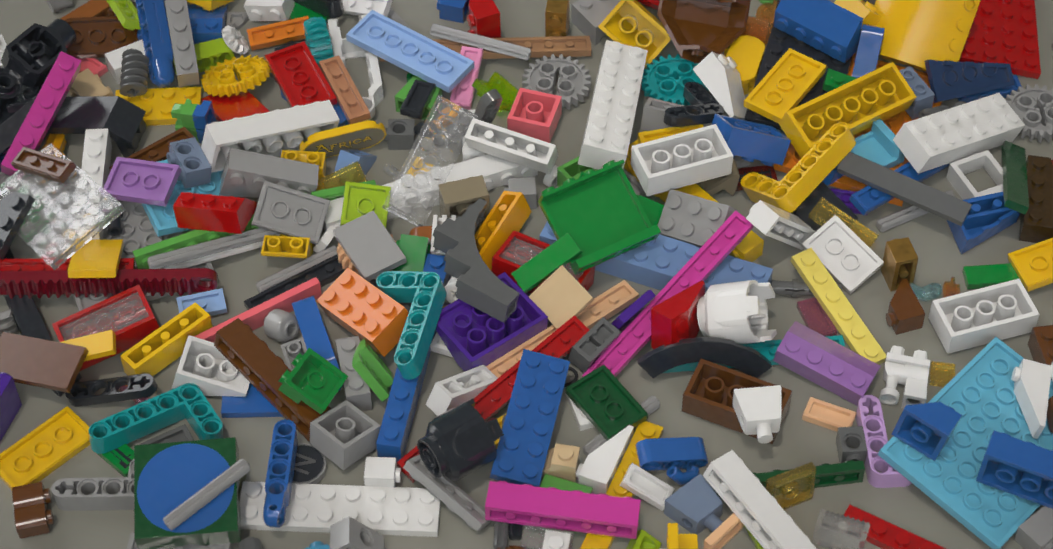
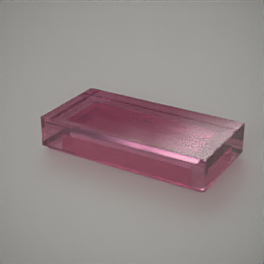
(816, 317)

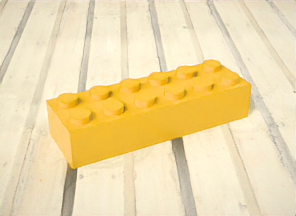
(856, 103)

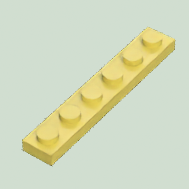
(837, 306)

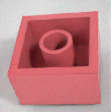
(535, 114)

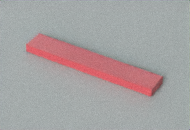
(255, 316)

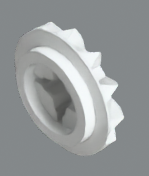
(235, 40)

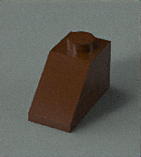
(905, 310)

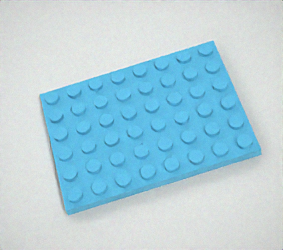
(987, 403)

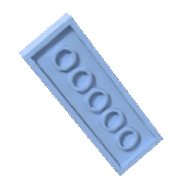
(410, 51)

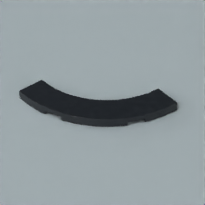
(707, 348)

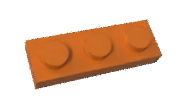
(276, 33)

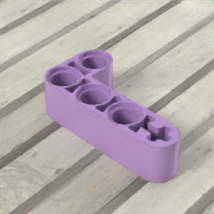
(875, 441)

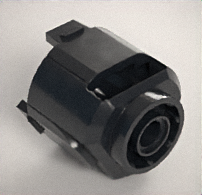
(459, 442)

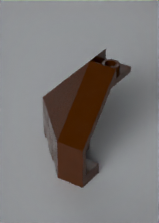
(703, 25)

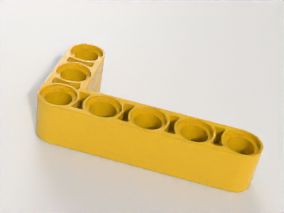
(805, 174)

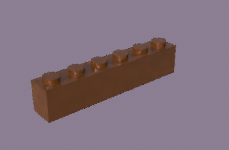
(263, 371)

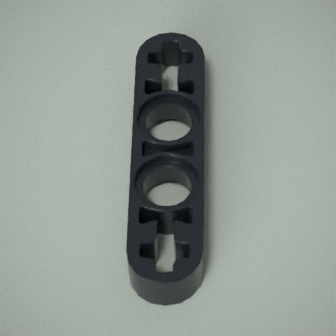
(138, 387)

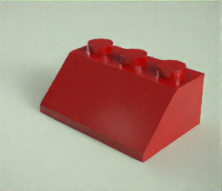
(213, 212)

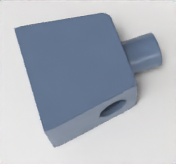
(695, 506)

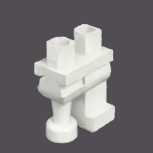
(908, 371)

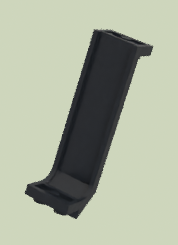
(97, 112)

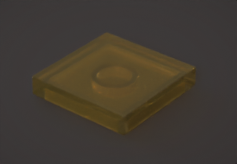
(793, 486)

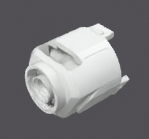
(736, 312)

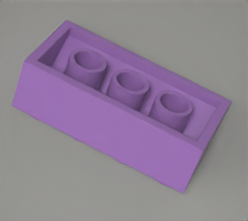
(826, 363)

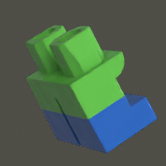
(194, 117)

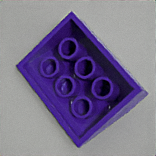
(482, 339)

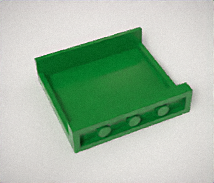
(598, 214)

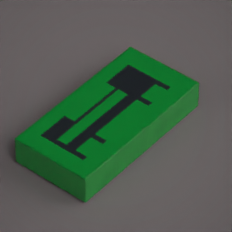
(119, 459)

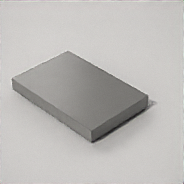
(290, 212)
(369, 246)

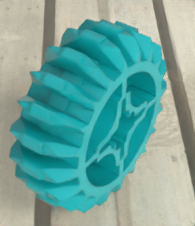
(318, 38)

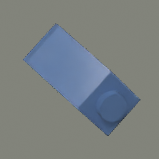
(350, 156)

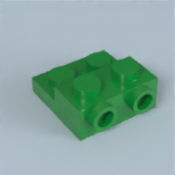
(312, 380)

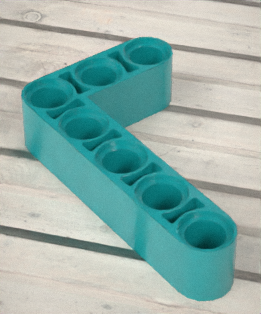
(427, 299)
(154, 414)

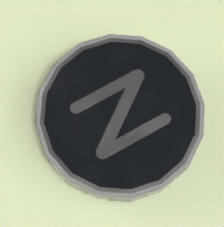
(309, 465)

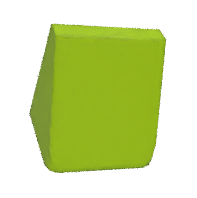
(643, 541)

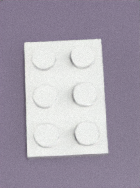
(843, 254)

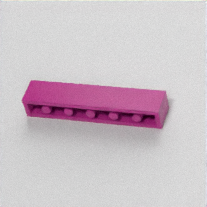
(44, 108)
(562, 509)

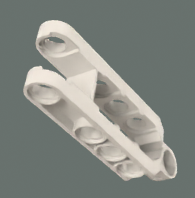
(348, 50)

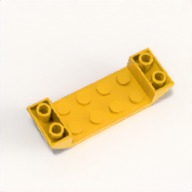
(294, 246)

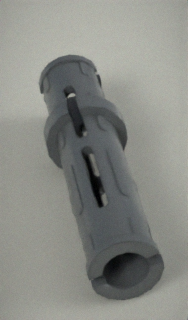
(793, 288)

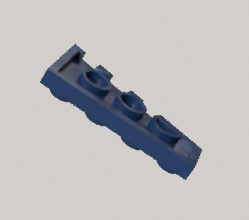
(960, 79)

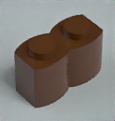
(32, 510)

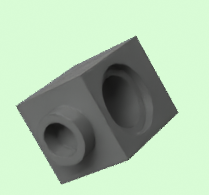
(400, 134)
(854, 438)

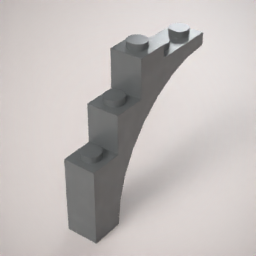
(474, 279)

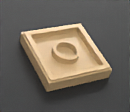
(561, 297)

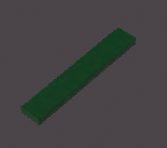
(1015, 177)

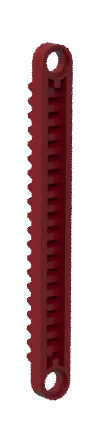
(150, 281)

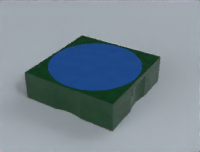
(172, 474)

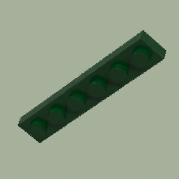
(826, 474)

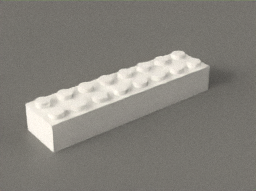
(613, 105)

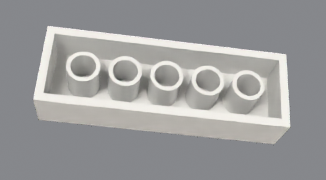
(267, 132)
(958, 132)

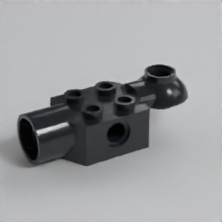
(32, 56)

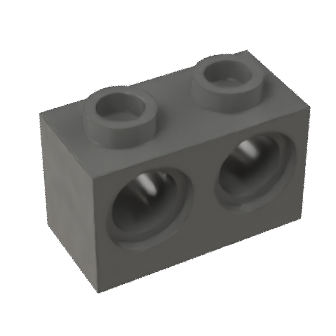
(593, 344)

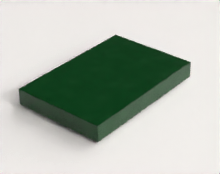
(606, 402)

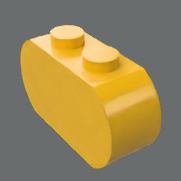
(748, 55)

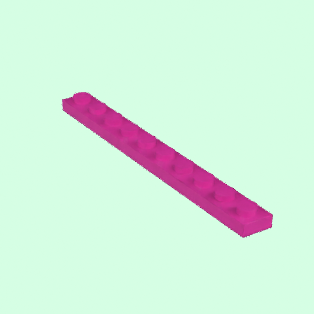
(695, 270)

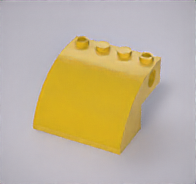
(924, 30)

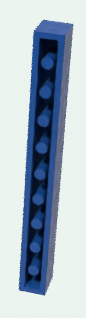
(404, 392)

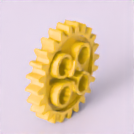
(222, 80)

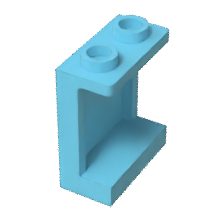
(879, 146)

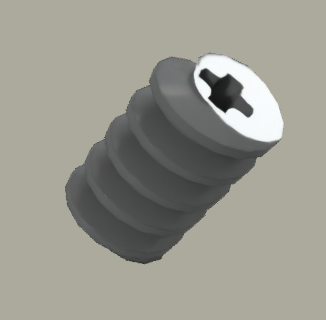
(134, 73)

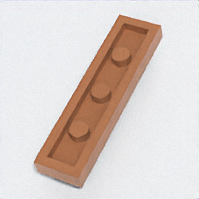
(345, 90)

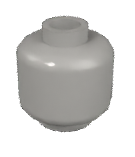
(281, 325)

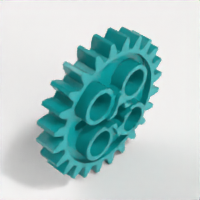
(667, 79)

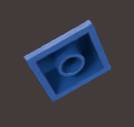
(926, 427)

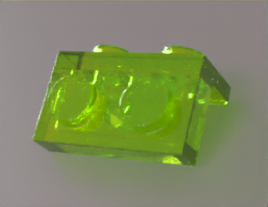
(503, 86)

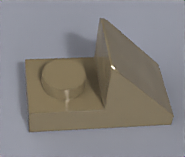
(726, 182)

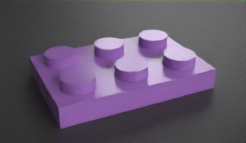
(142, 181)

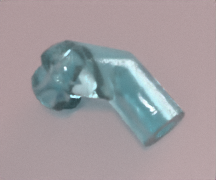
(927, 292)

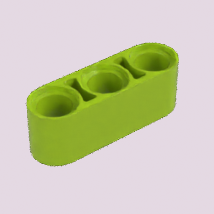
(210, 53)

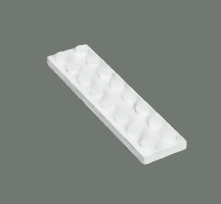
(319, 506)

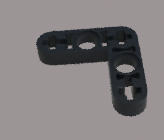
(701, 110)

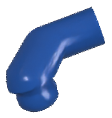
(680, 477)

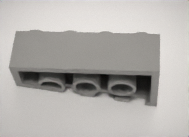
(589, 15)
(248, 170)

